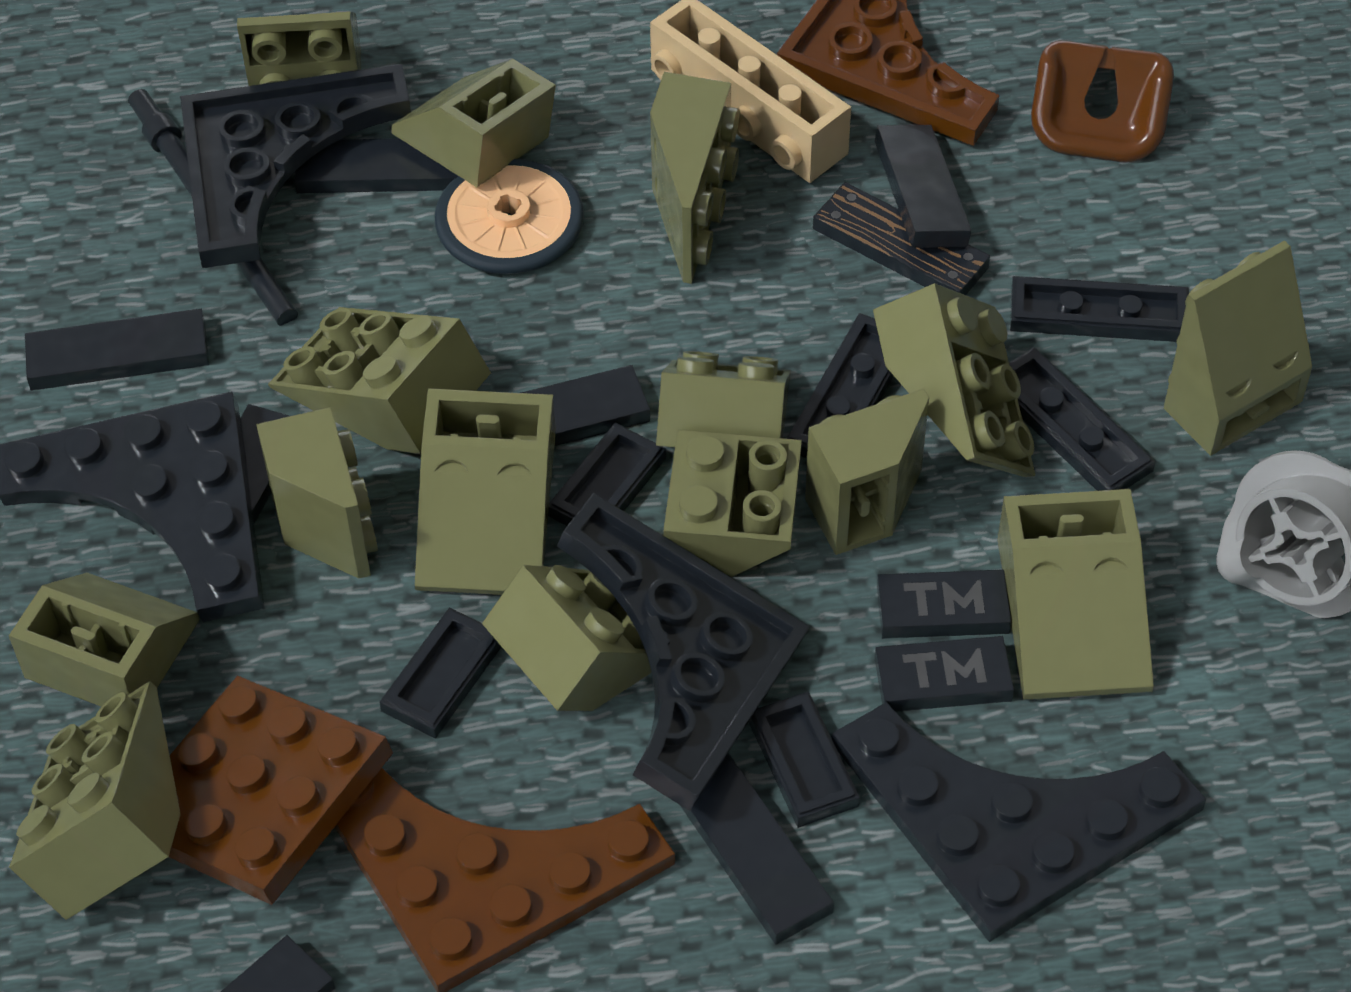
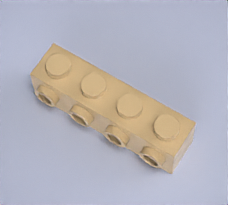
(778, 104)

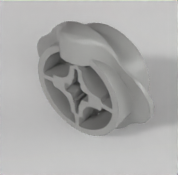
(1300, 545)

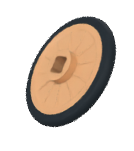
(541, 224)

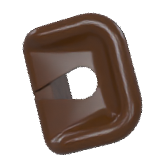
(1142, 111)

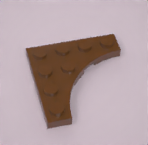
(879, 59)
(486, 892)

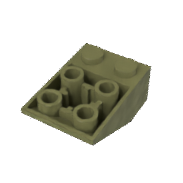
(690, 161)
(1240, 351)
(960, 359)
(379, 371)
(483, 489)
(1076, 593)
(100, 805)

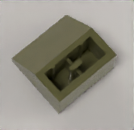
(299, 46)
(482, 121)
(722, 397)
(865, 469)
(314, 491)
(732, 497)
(568, 636)
(98, 637)

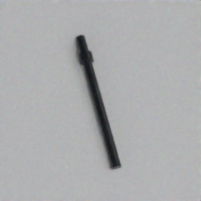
(166, 137)

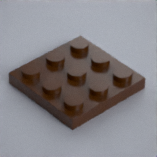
(266, 786)

